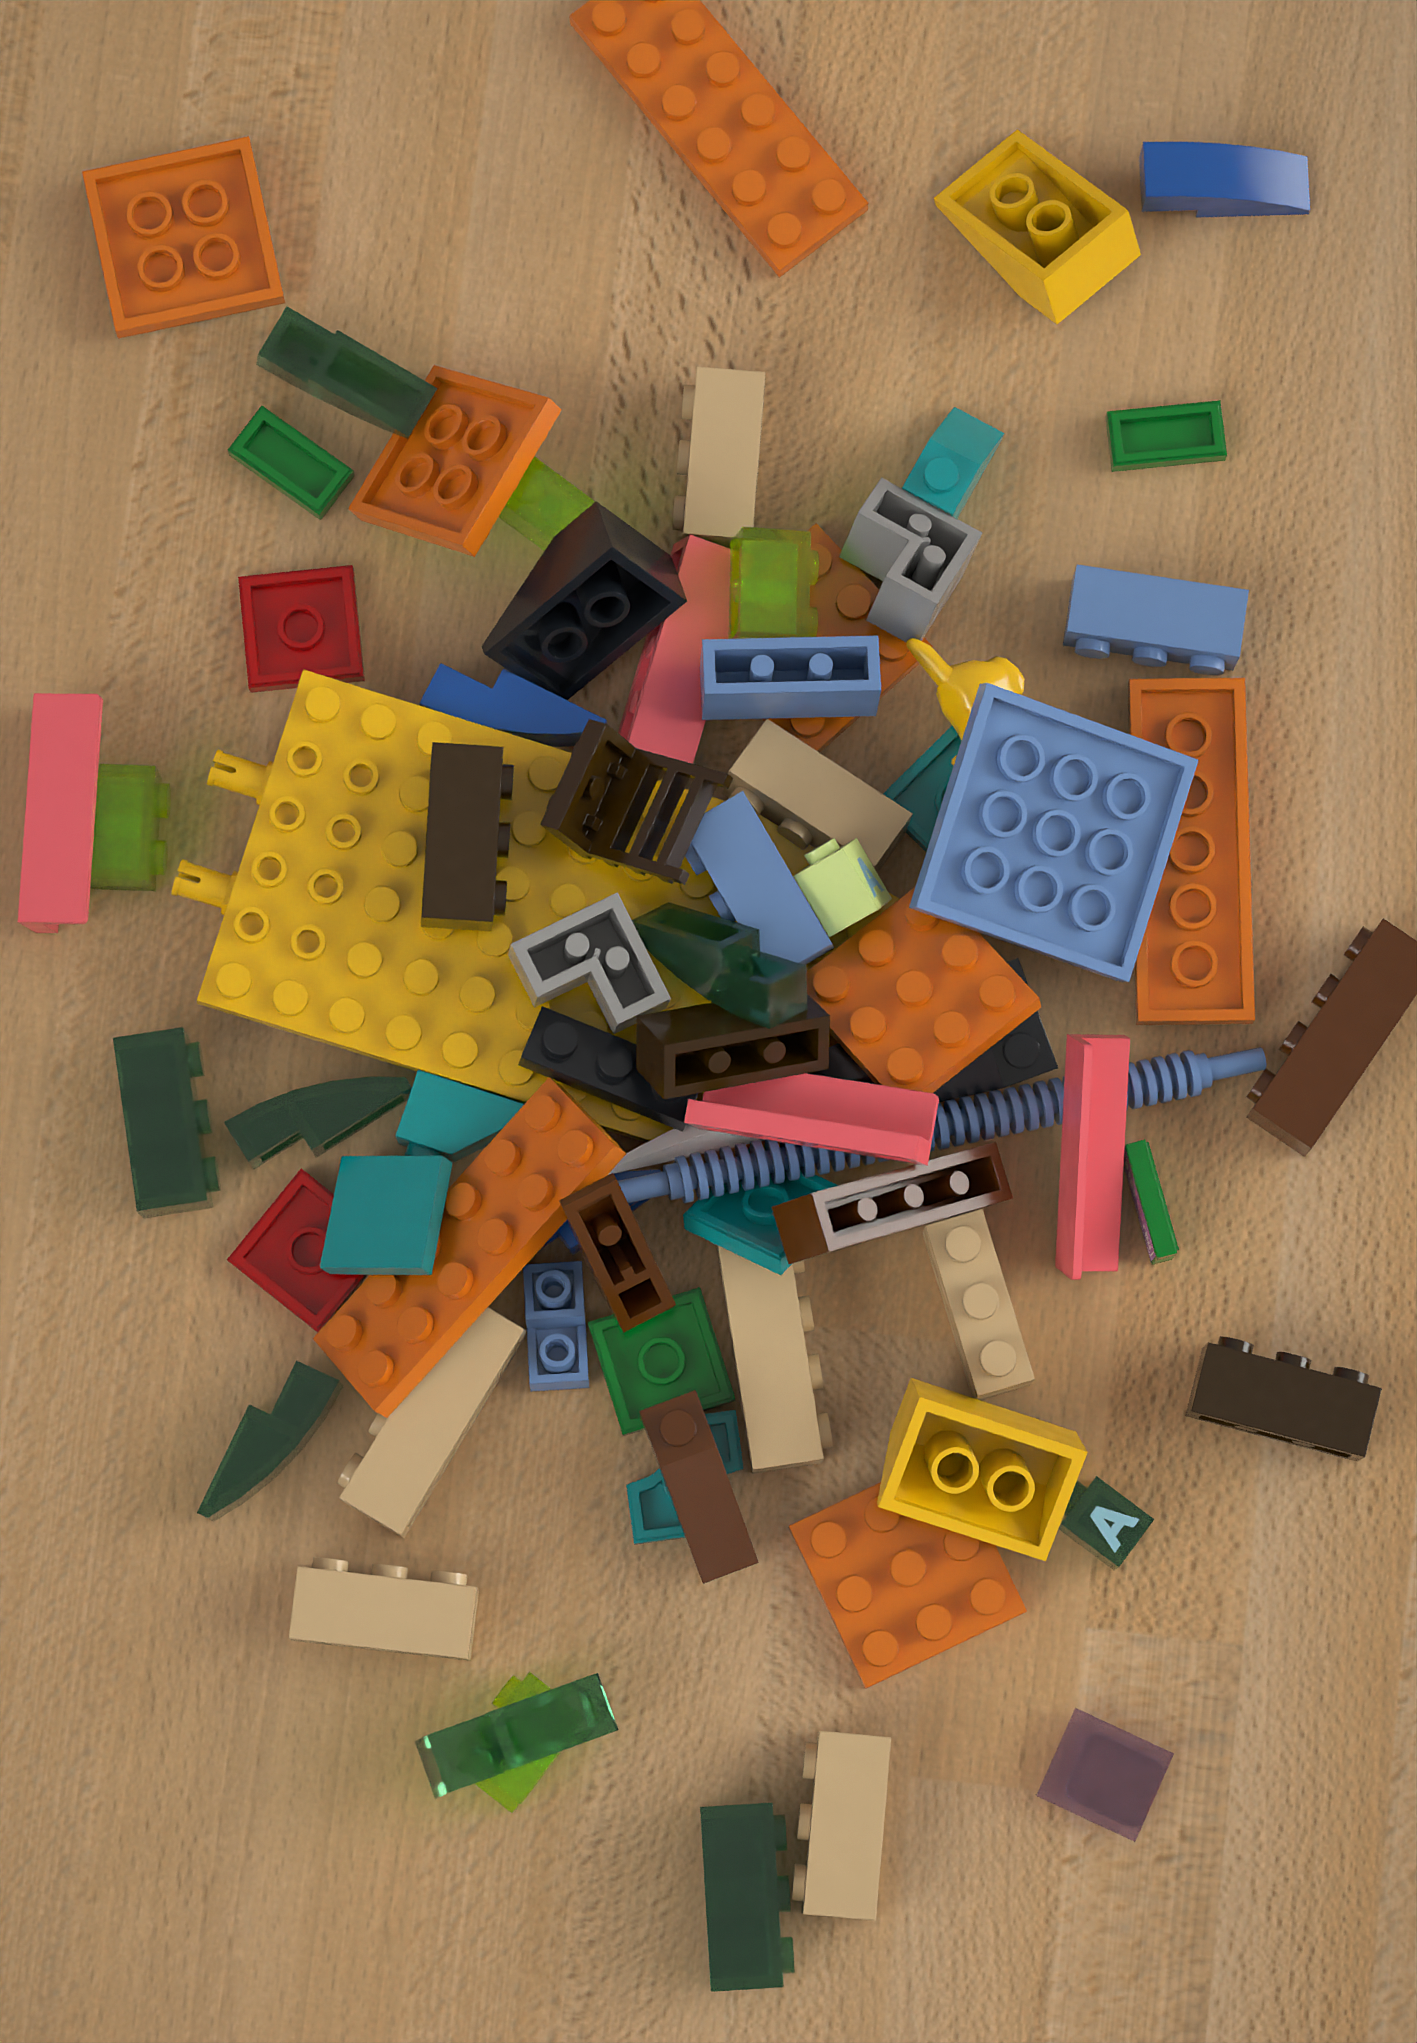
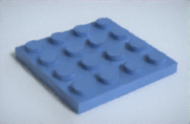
(1053, 833)

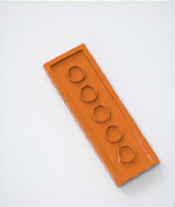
(724, 123)
(1200, 933)
(488, 1233)

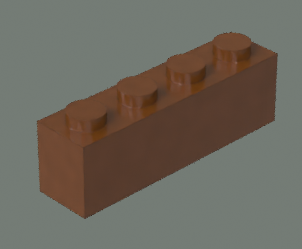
(1341, 1039)
(891, 1202)

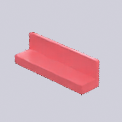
(665, 694)
(60, 811)
(824, 1115)
(1092, 1153)

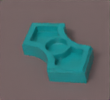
(649, 1500)

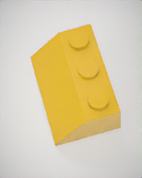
(979, 1469)

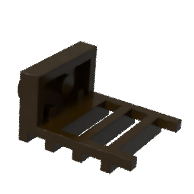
(607, 793)

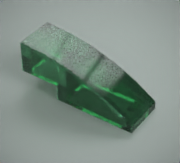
(345, 374)
(725, 963)
(317, 1113)
(270, 1441)
(516, 1735)

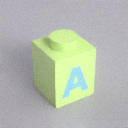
(841, 885)

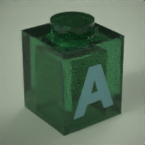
(1104, 1522)

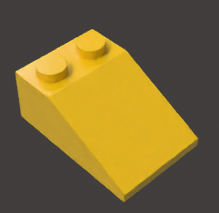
(1040, 225)

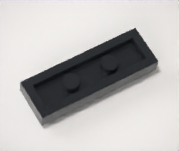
(597, 1065)

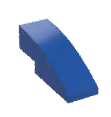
(1222, 180)
(509, 707)

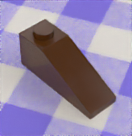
(617, 1252)
(698, 1486)

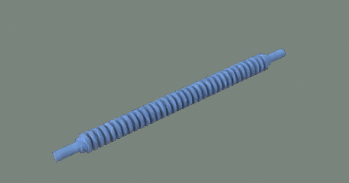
(954, 1123)

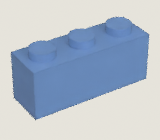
(1155, 619)
(790, 677)
(755, 882)

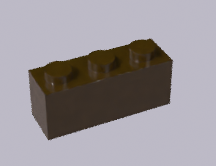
(465, 837)
(714, 1049)
(1284, 1399)

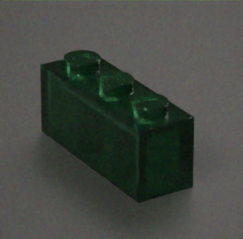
(166, 1122)
(745, 1897)

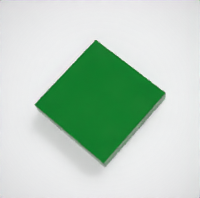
(662, 1360)

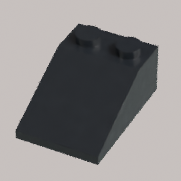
(585, 603)

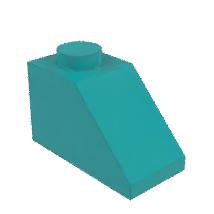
(953, 462)
(451, 1118)

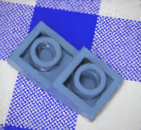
(556, 1326)

